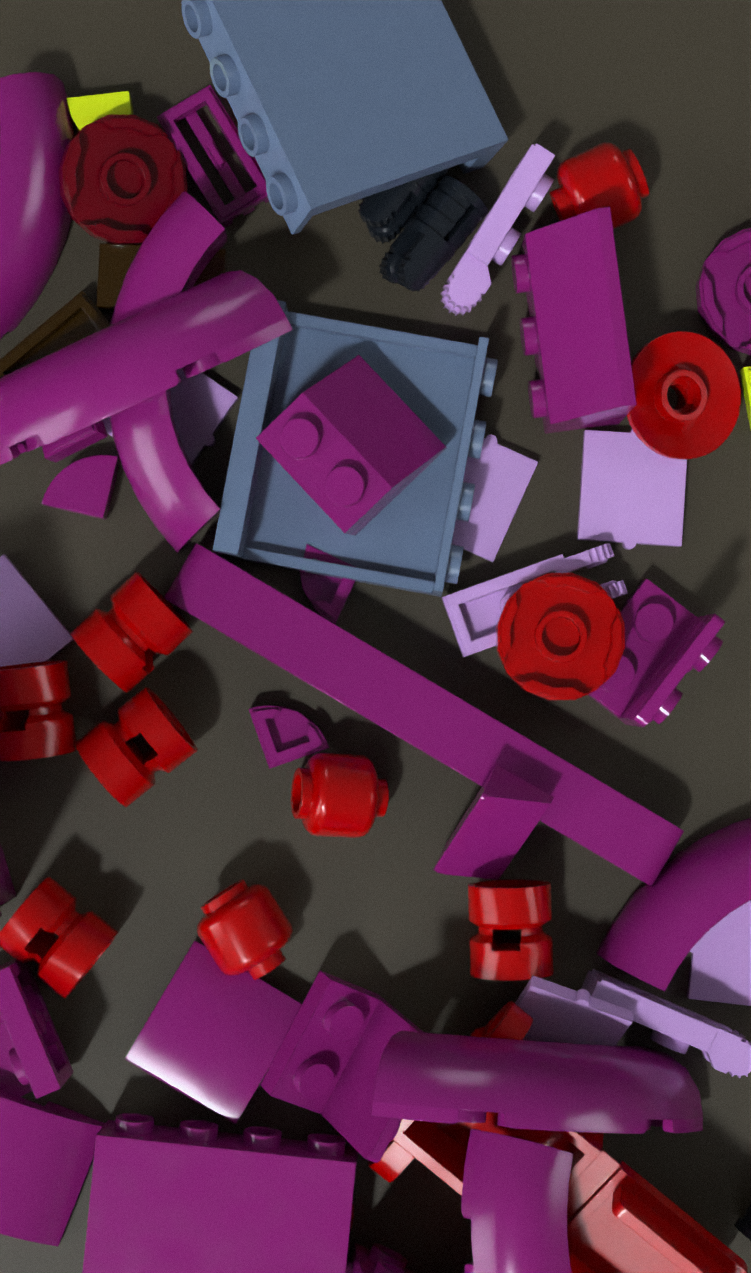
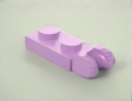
(495, 235)
(478, 608)
(675, 1025)

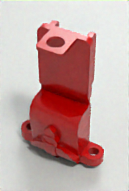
(612, 1212)

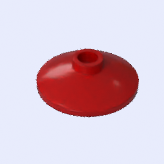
(705, 391)

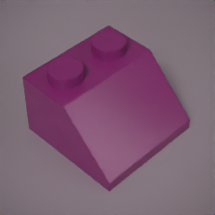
(351, 444)

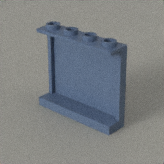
(345, 95)
(409, 543)

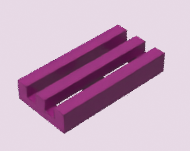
(243, 202)

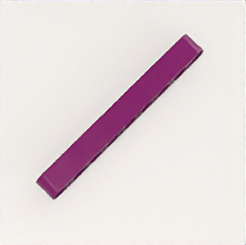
(419, 710)

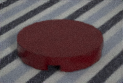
(120, 178)

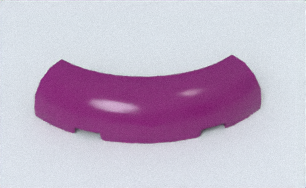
(32, 213)
(135, 360)
(146, 433)
(682, 905)
(534, 1085)
(516, 1205)

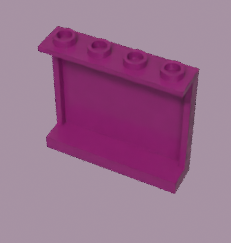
(217, 1200)

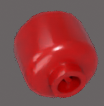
(598, 180)
(338, 795)
(244, 930)

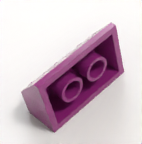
(575, 323)

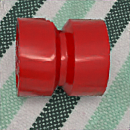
(131, 632)
(32, 711)
(118, 760)
(510, 906)
(63, 960)

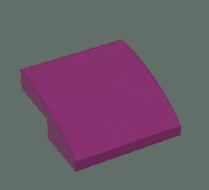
(213, 1034)
(41, 1166)

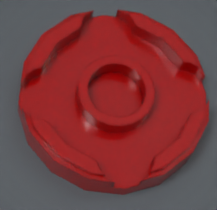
(560, 636)

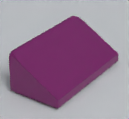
(493, 827)

